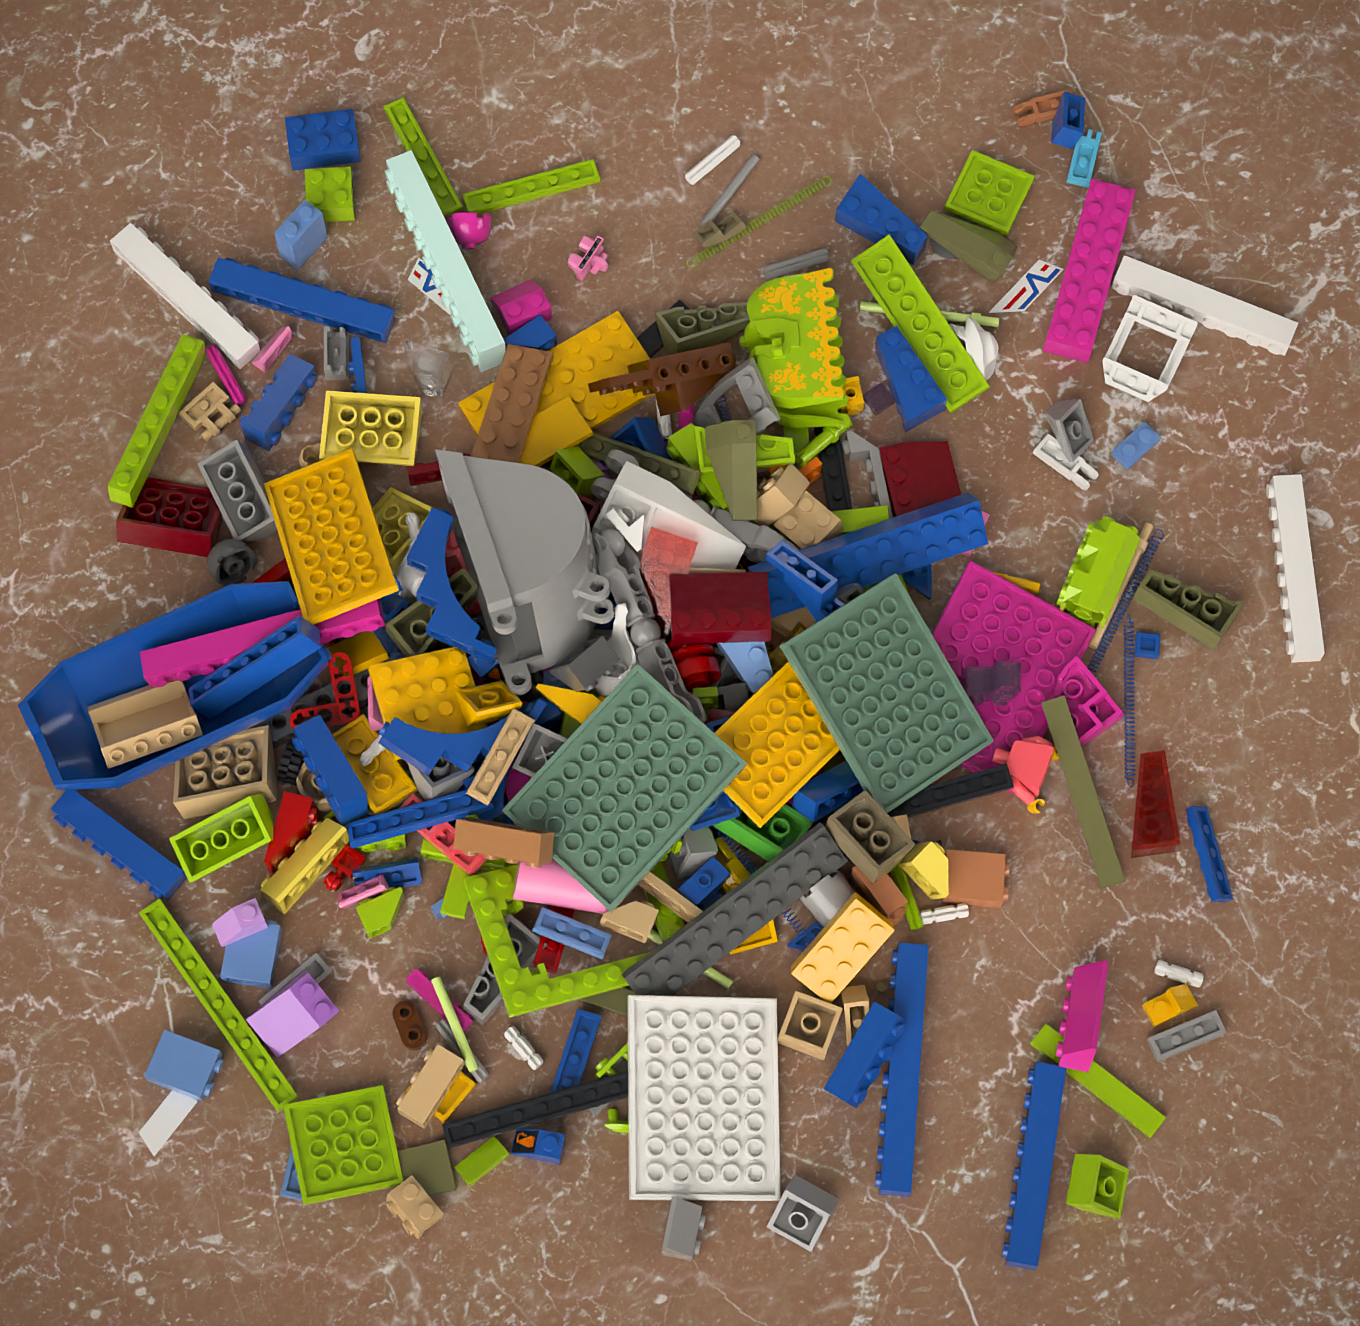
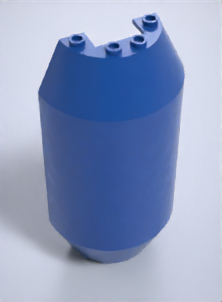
(59, 703)

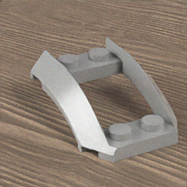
(753, 391)

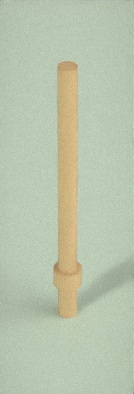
(1142, 545)

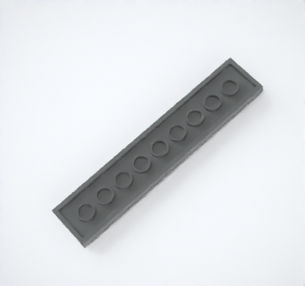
(736, 915)

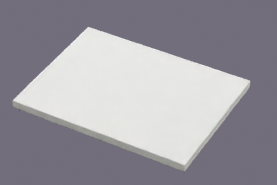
(703, 1098)

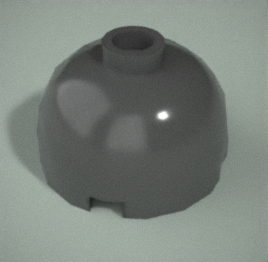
(230, 561)

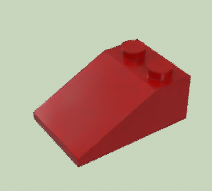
(293, 823)

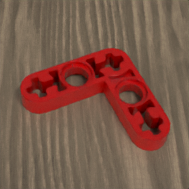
(335, 708)

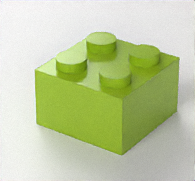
(331, 192)

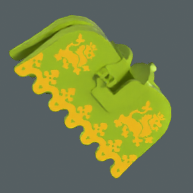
(797, 348)

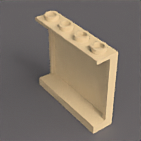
(143, 722)

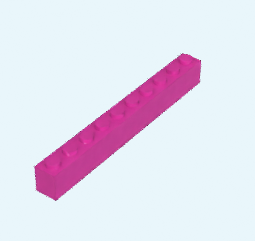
(211, 651)

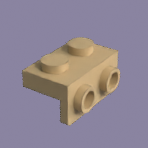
(413, 1207)

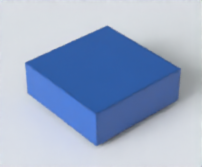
(1147, 645)

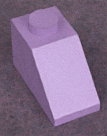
(239, 922)

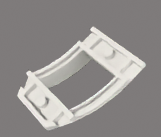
(1160, 320)

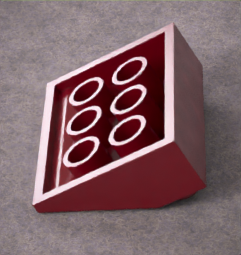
(918, 475)
(171, 518)
(720, 608)

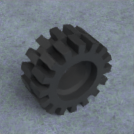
(290, 764)

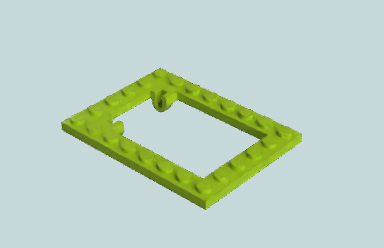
(533, 990)

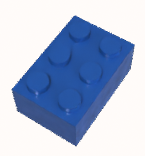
(322, 139)

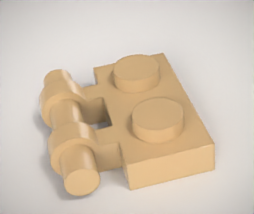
(205, 406)

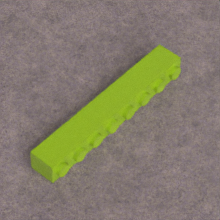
(157, 421)

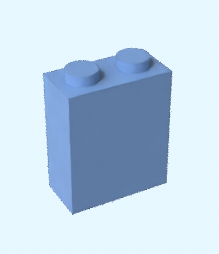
(301, 234)
(253, 958)
(184, 1066)

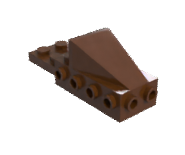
(675, 378)

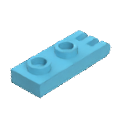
(1084, 159)

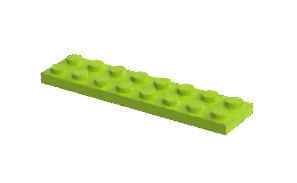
(920, 322)

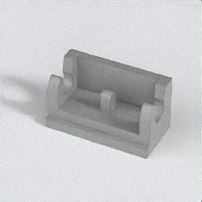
(336, 354)

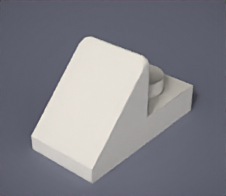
(633, 533)

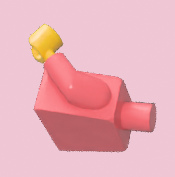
(1028, 767)

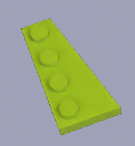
(769, 451)

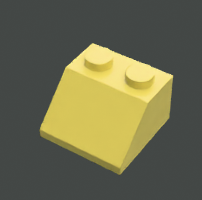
(928, 869)

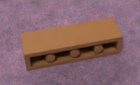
(503, 841)

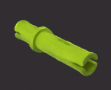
(814, 447)

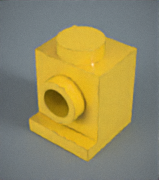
(855, 403)

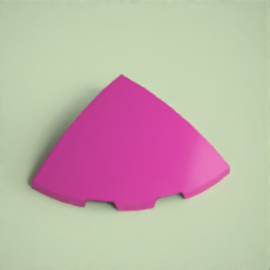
(1087, 701)

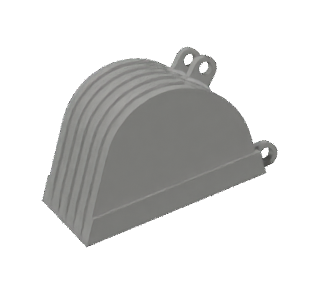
(531, 560)

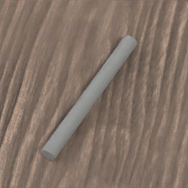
(731, 189)

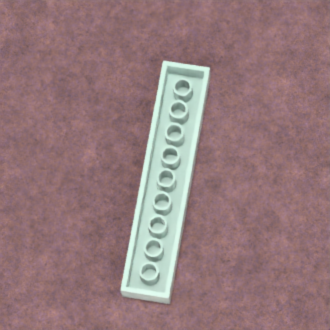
(445, 261)

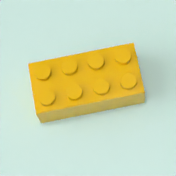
(842, 948)

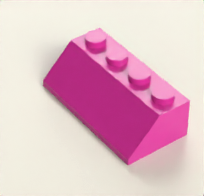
(1082, 1016)

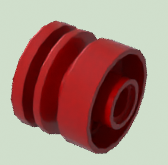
(696, 664)

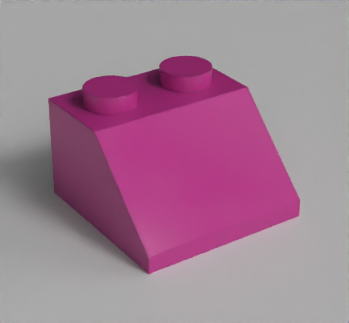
(521, 305)

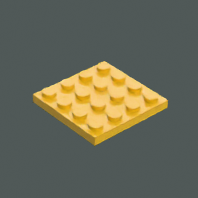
(424, 690)

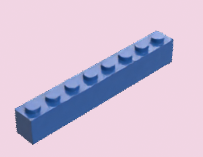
(302, 300)
(1035, 1166)

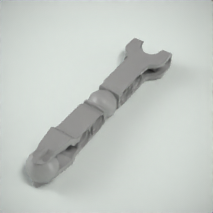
(757, 538)
(629, 588)

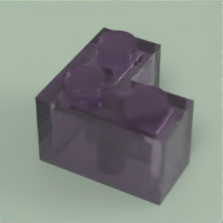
(992, 684)

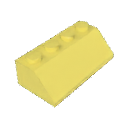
(305, 865)

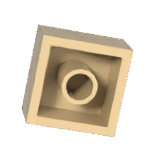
(779, 493)
(808, 523)
(809, 1025)

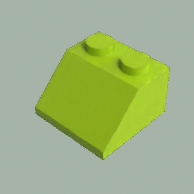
(1097, 1185)

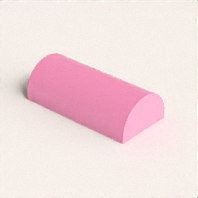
(554, 887)

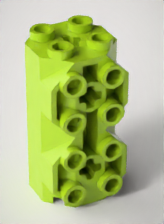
(1098, 570)

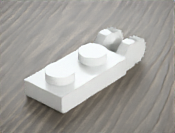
(1053, 455)

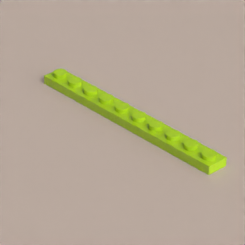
(218, 1005)

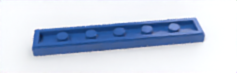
(414, 818)

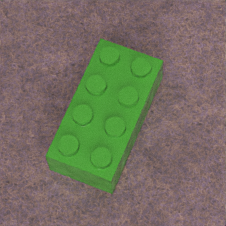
(773, 837)

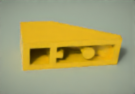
(575, 704)

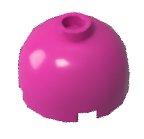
(469, 229)

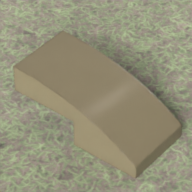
(713, 234)

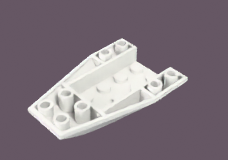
(672, 511)

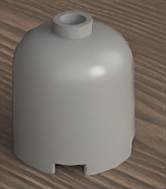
(828, 897)

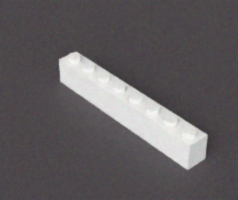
(185, 295)
(1205, 305)
(1296, 568)

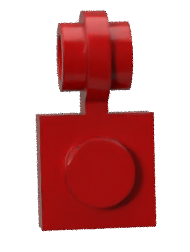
(345, 863)

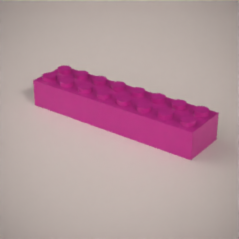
(1089, 270)

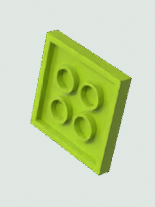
(989, 192)

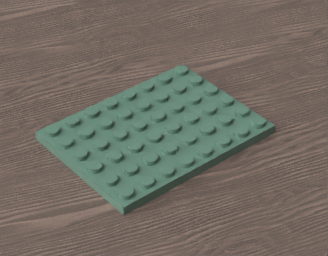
(887, 693)
(626, 787)

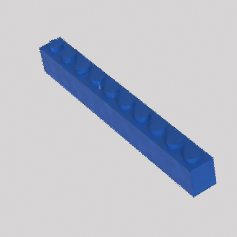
(903, 1072)

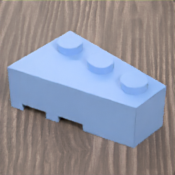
(749, 662)

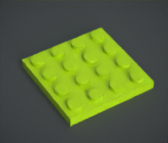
(343, 1145)

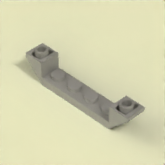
(860, 449)

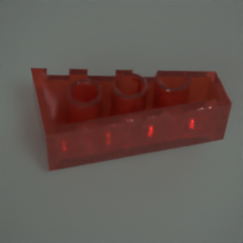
(1155, 815)

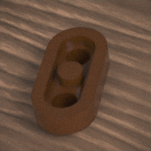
(409, 1024)

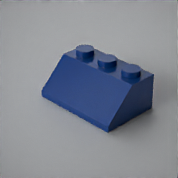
(643, 435)

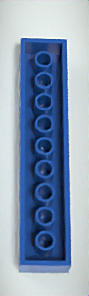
(887, 548)

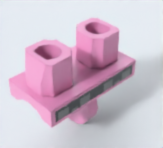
(593, 249)

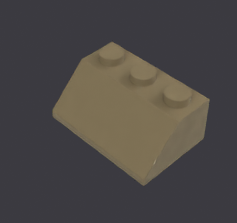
(868, 836)

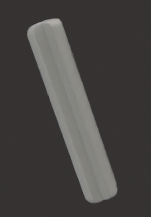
(796, 263)
(445, 1030)

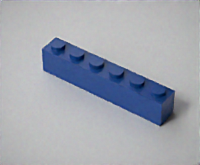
(254, 667)
(118, 843)

